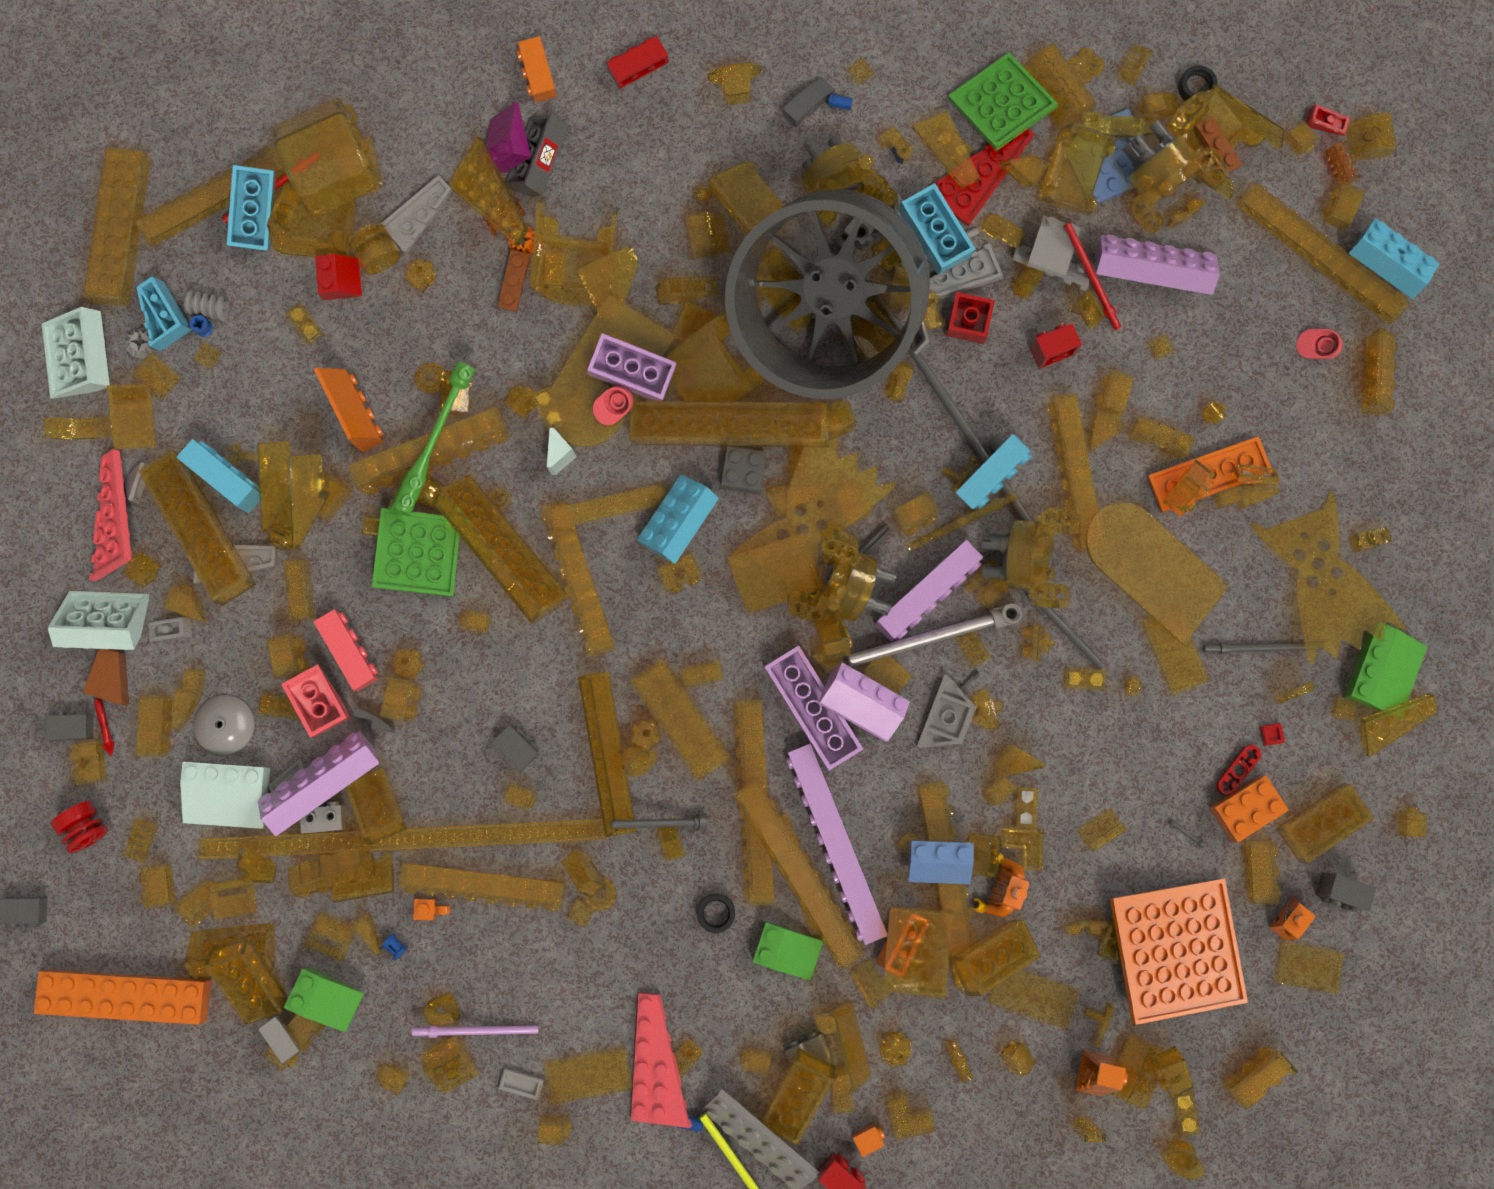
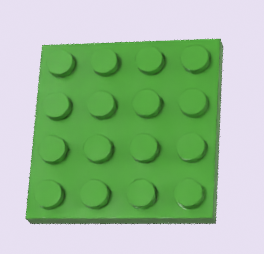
(1002, 101)
(415, 553)

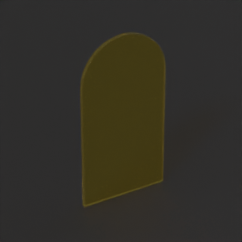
(577, 391)
(1153, 568)

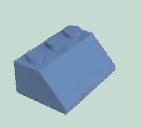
(940, 862)

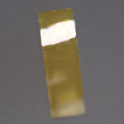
(1244, 495)
(187, 698)

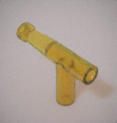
(960, 479)
(1104, 1019)

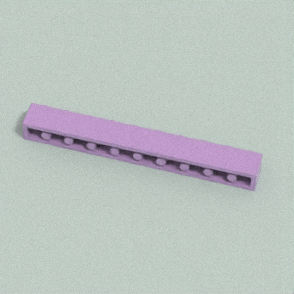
(837, 844)

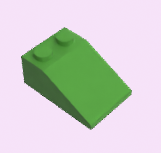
(787, 951)
(324, 999)

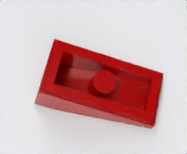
(1327, 120)

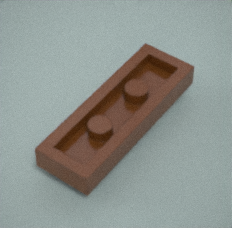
(1213, 137)
(514, 281)

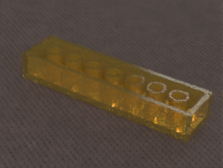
(114, 230)
(453, 442)
(197, 528)
(500, 548)

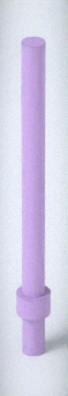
(434, 1031)

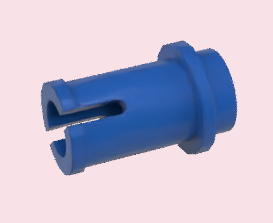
(840, 102)
(696, 1124)

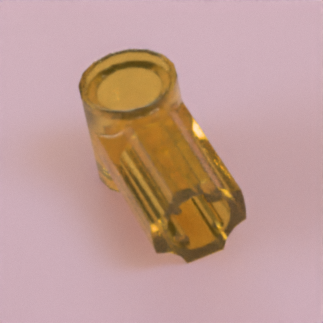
(900, 377)

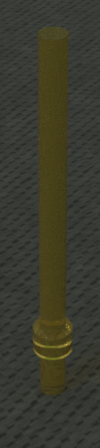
(997, 504)

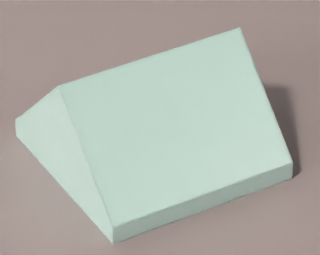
(559, 453)

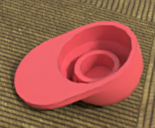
(1319, 344)
(613, 405)

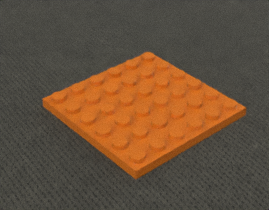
(1178, 951)

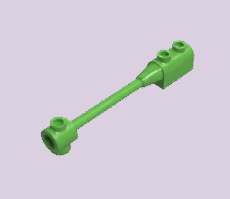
(414, 479)

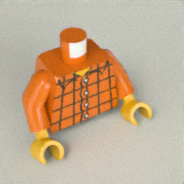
(1008, 891)

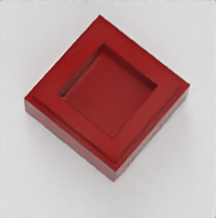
(1272, 734)

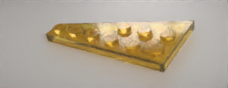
(485, 191)

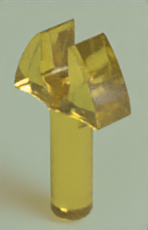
(241, 455)

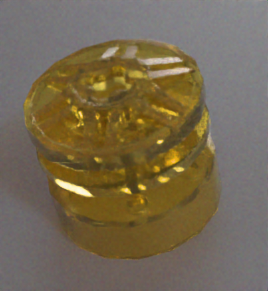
(374, 248)

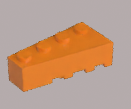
(1100, 1074)

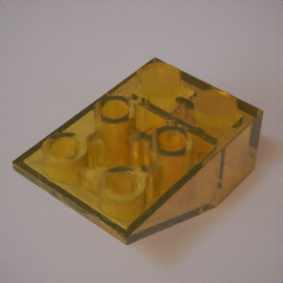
(131, 416)

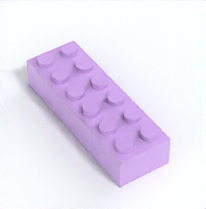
(1157, 264)
(926, 593)
(801, 692)
(317, 782)

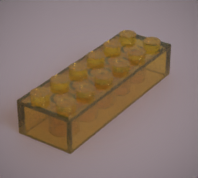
(680, 720)

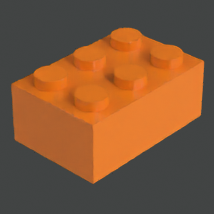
(1248, 808)

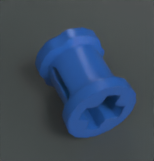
(195, 323)
(394, 947)

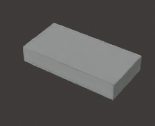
(279, 1039)
(521, 1083)

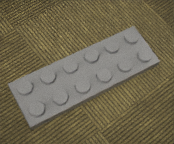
(759, 1141)

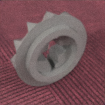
(134, 349)

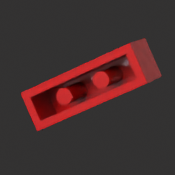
(637, 62)

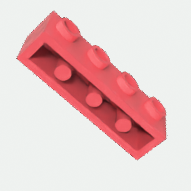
(346, 650)

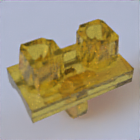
(1027, 282)
(1036, 633)

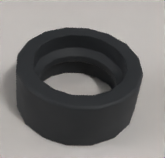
(1198, 70)
(718, 928)

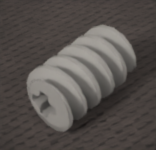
(206, 307)

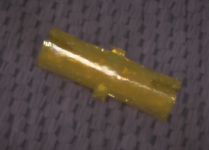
(959, 1061)

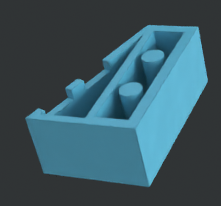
(162, 314)

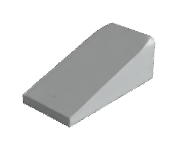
(170, 629)

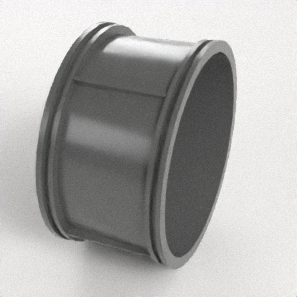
(830, 289)

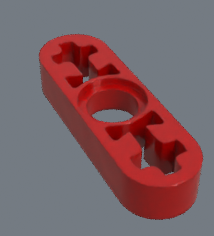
(1246, 770)

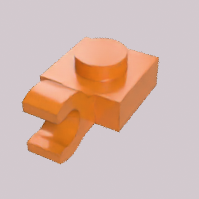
(427, 909)

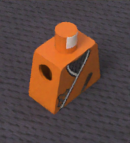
(1293, 919)

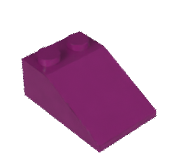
(507, 139)

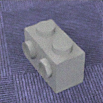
(324, 819)

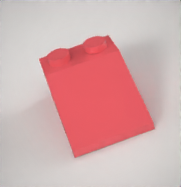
(315, 701)

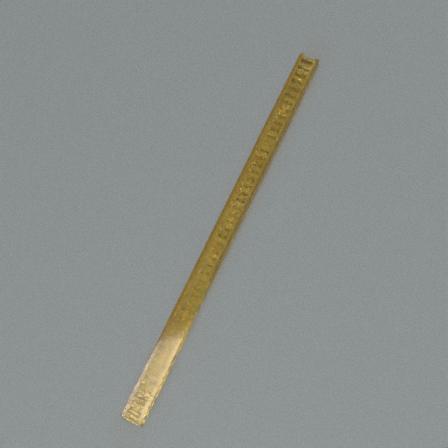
(408, 839)

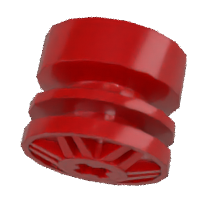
(79, 827)

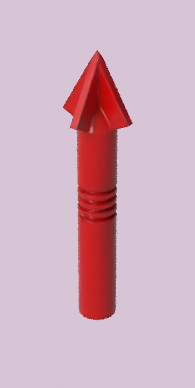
(108, 744)

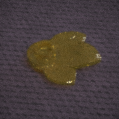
(1083, 65)
(987, 710)

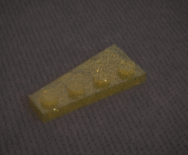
(945, 142)
(1389, 725)

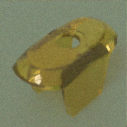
(735, 80)

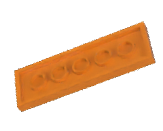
(1220, 462)

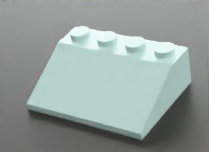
(75, 353)
(99, 620)
(223, 794)

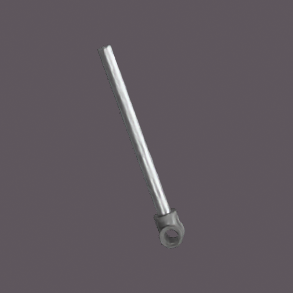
(996, 618)

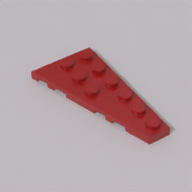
(969, 200)

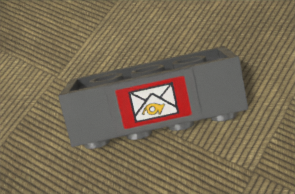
(544, 140)

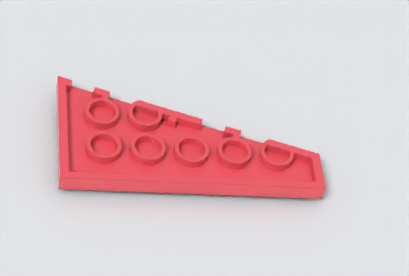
(111, 522)
(656, 1077)

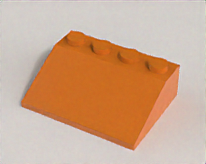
(350, 407)

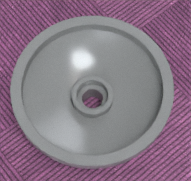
(236, 727)

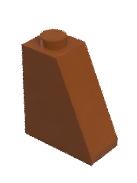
(109, 677)

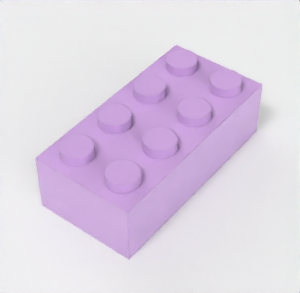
(631, 368)

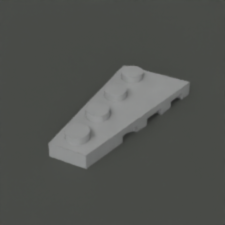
(415, 215)
(1075, 272)
(972, 273)
(254, 558)

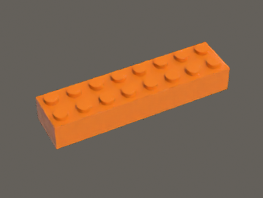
(122, 996)

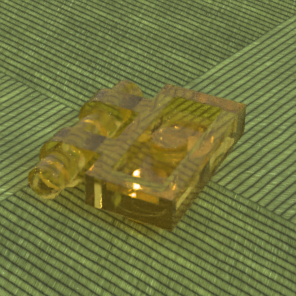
(992, 592)

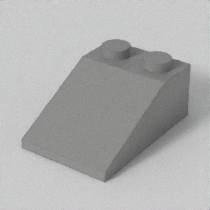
(1052, 247)

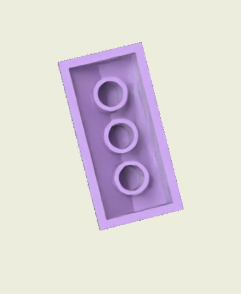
(863, 701)

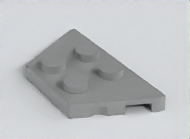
(948, 717)

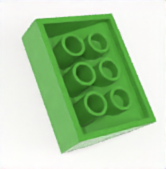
(1385, 670)

